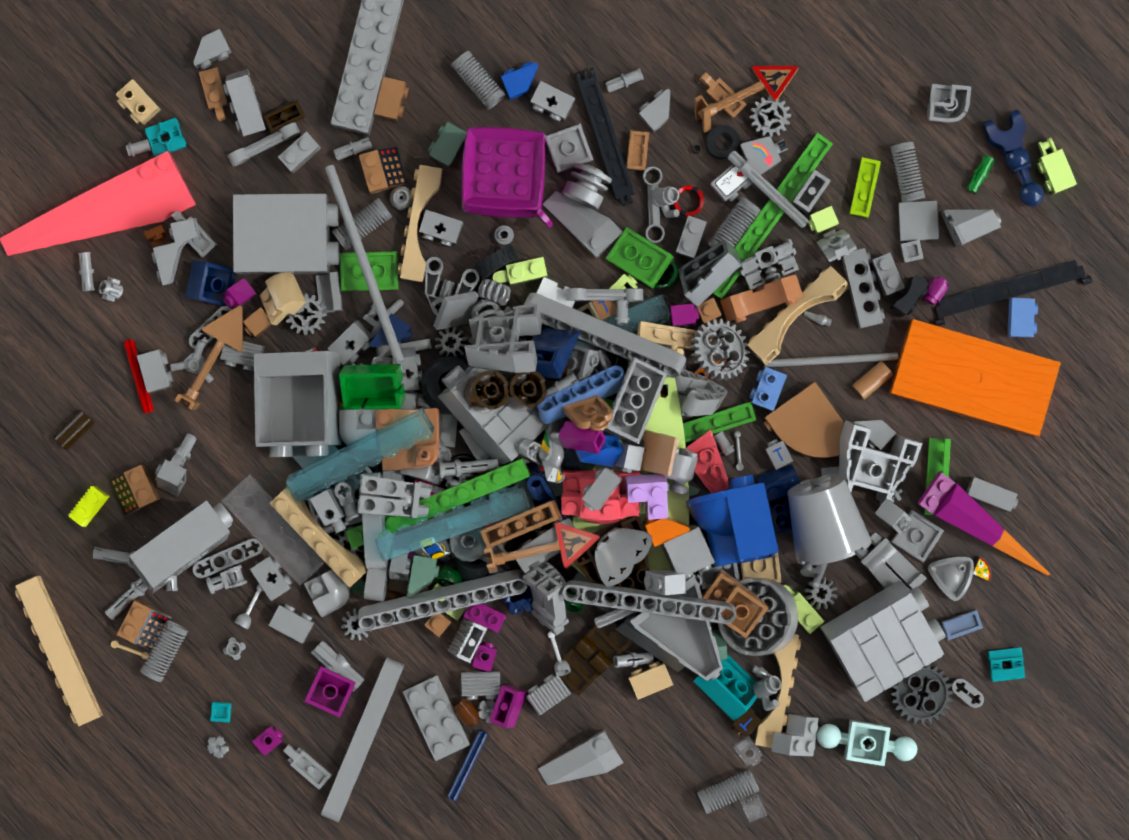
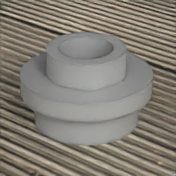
(504, 241)

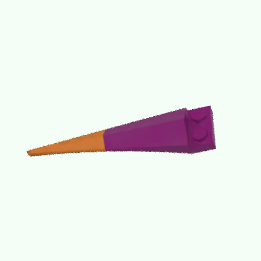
(955, 506)

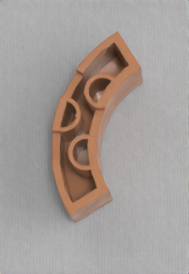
(767, 296)

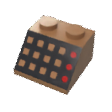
(383, 169)
(134, 489)
(143, 625)

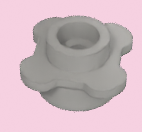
(228, 650)

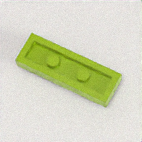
(865, 187)

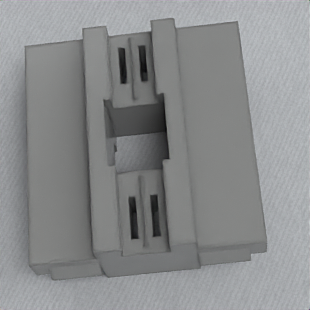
(836, 244)

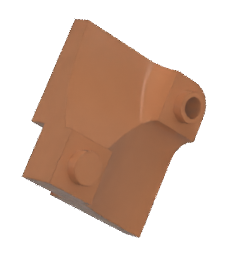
(412, 457)

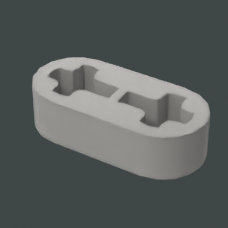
(970, 689)

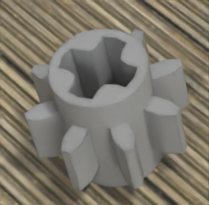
(110, 289)

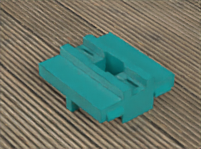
(155, 132)
(1012, 655)

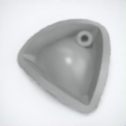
(952, 575)

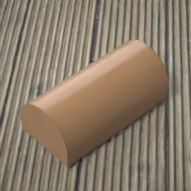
(872, 380)

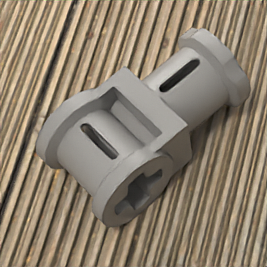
(347, 502)
(228, 579)

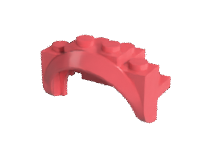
(612, 511)

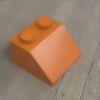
(664, 529)

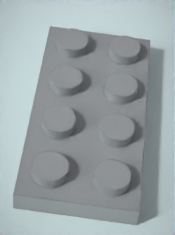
(436, 718)

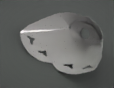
(619, 553)

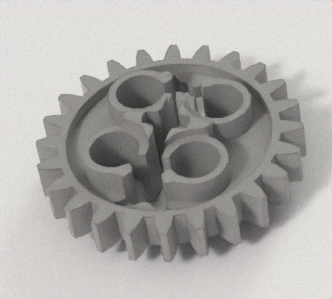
(719, 349)

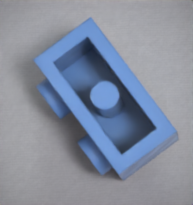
(1021, 317)
(768, 388)

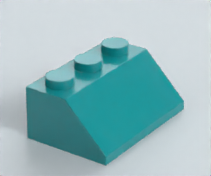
(731, 689)

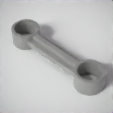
(284, 134)
(653, 211)
(582, 294)

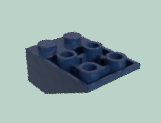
(553, 350)
(777, 485)

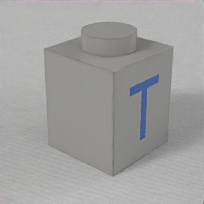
(778, 454)

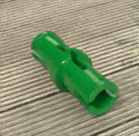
(980, 174)

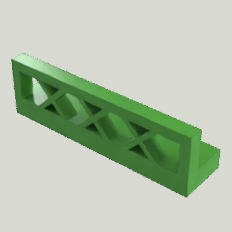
(937, 460)

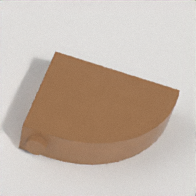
(807, 424)

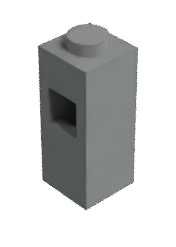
(992, 494)

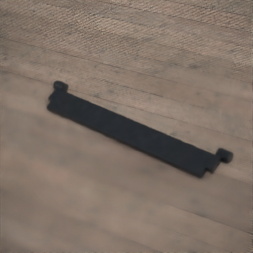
(1009, 288)

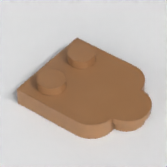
(589, 413)

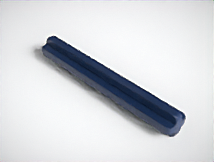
(467, 765)

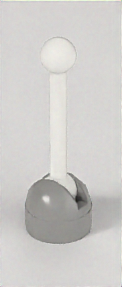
(244, 619)
(561, 666)

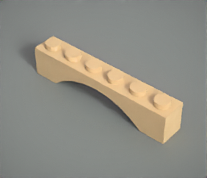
(427, 185)
(825, 288)
(340, 560)
(776, 717)

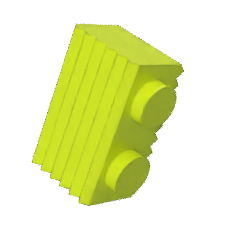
(88, 506)

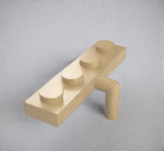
(667, 336)

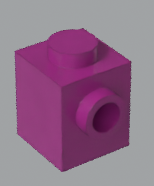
(238, 294)
(485, 656)
(268, 740)

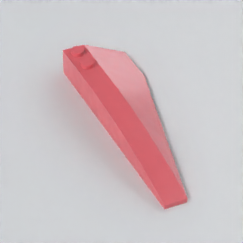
(127, 201)

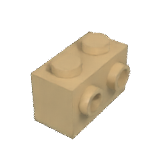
(138, 102)

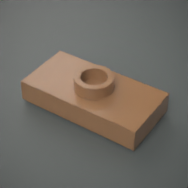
(637, 150)

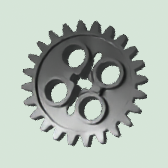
(939, 696)

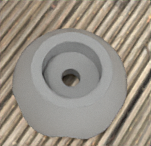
(395, 198)

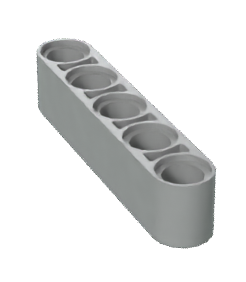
(371, 528)

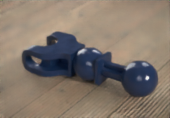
(1016, 157)
(541, 489)

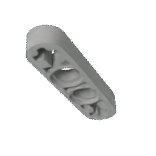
(229, 560)

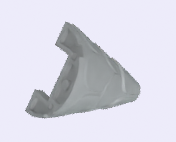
(683, 638)

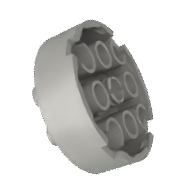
(776, 625)

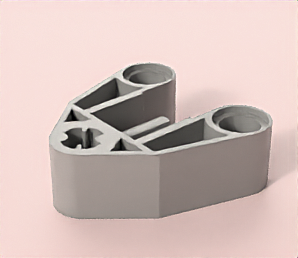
(433, 279)
(703, 394)

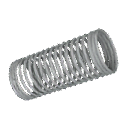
(469, 63)
(909, 197)
(749, 207)
(362, 224)
(149, 670)
(718, 794)

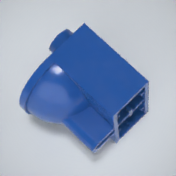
(736, 522)

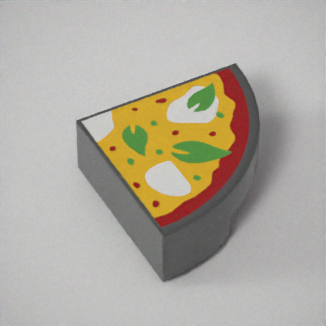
(982, 569)

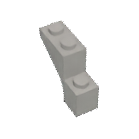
(168, 255)

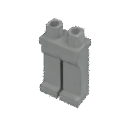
(405, 506)
(883, 553)
(547, 600)

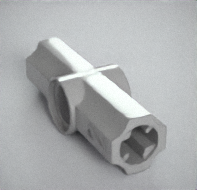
(336, 663)

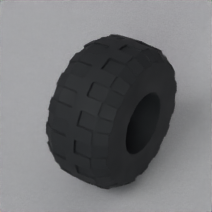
(430, 380)

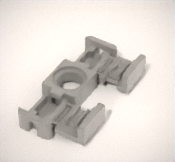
(783, 257)

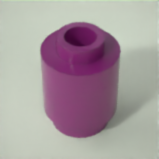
(936, 290)

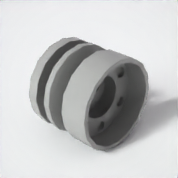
(587, 185)

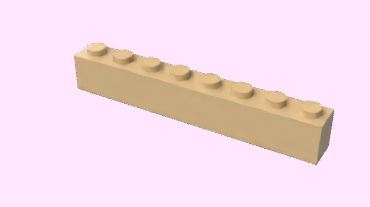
(58, 650)

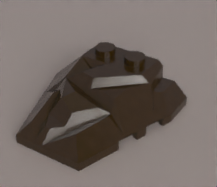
(635, 580)

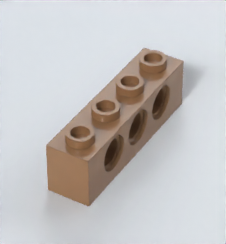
(521, 524)

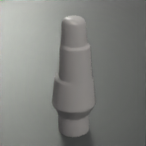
(818, 318)
(760, 672)

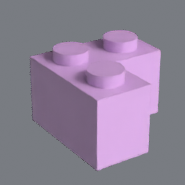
(651, 490)

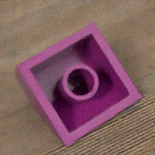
(330, 691)

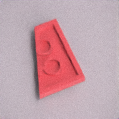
(709, 463)

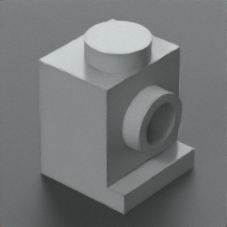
(400, 567)

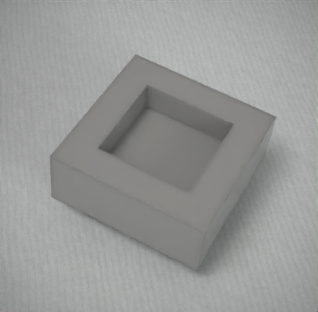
(911, 251)

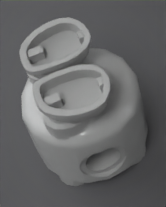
(682, 470)

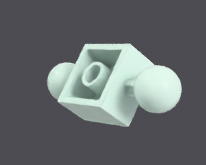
(875, 753)

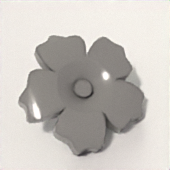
(486, 709)
(217, 746)

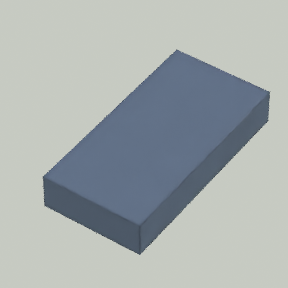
(961, 624)

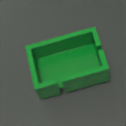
(377, 382)

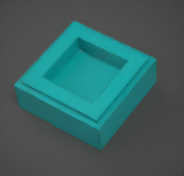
(221, 712)

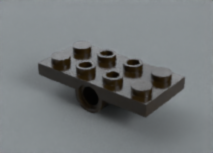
(593, 656)

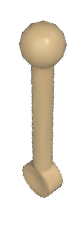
(114, 644)

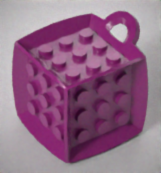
(504, 172)

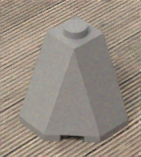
(970, 224)

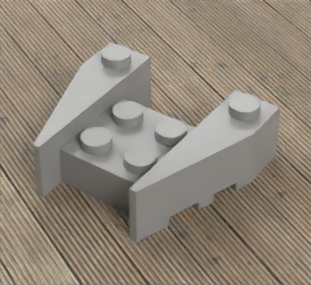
(498, 340)
(873, 467)

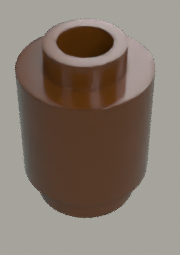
(466, 713)

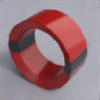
(701, 198)

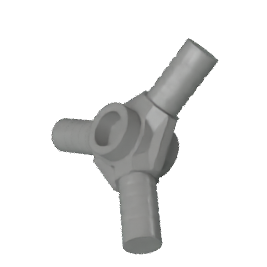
(193, 362)

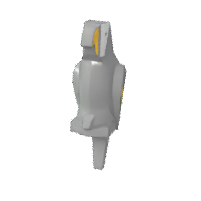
(552, 455)

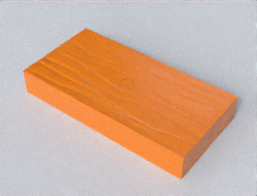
(974, 378)

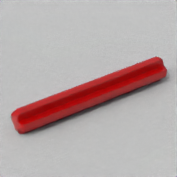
(144, 397)

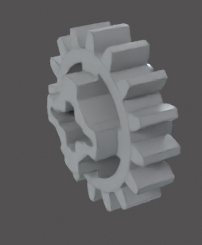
(779, 120)
(306, 323)

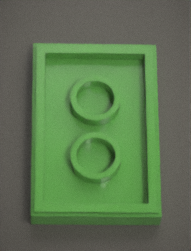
(639, 257)
(383, 265)

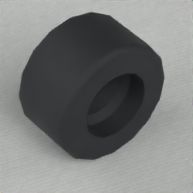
(472, 571)

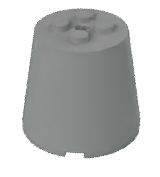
(825, 521)

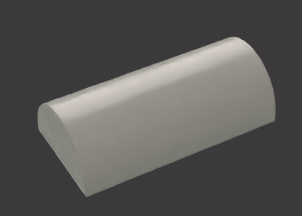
(635, 401)

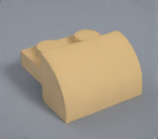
(281, 297)

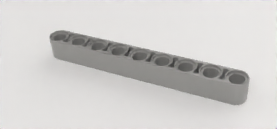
(607, 335)
(434, 606)
(657, 608)
(362, 739)

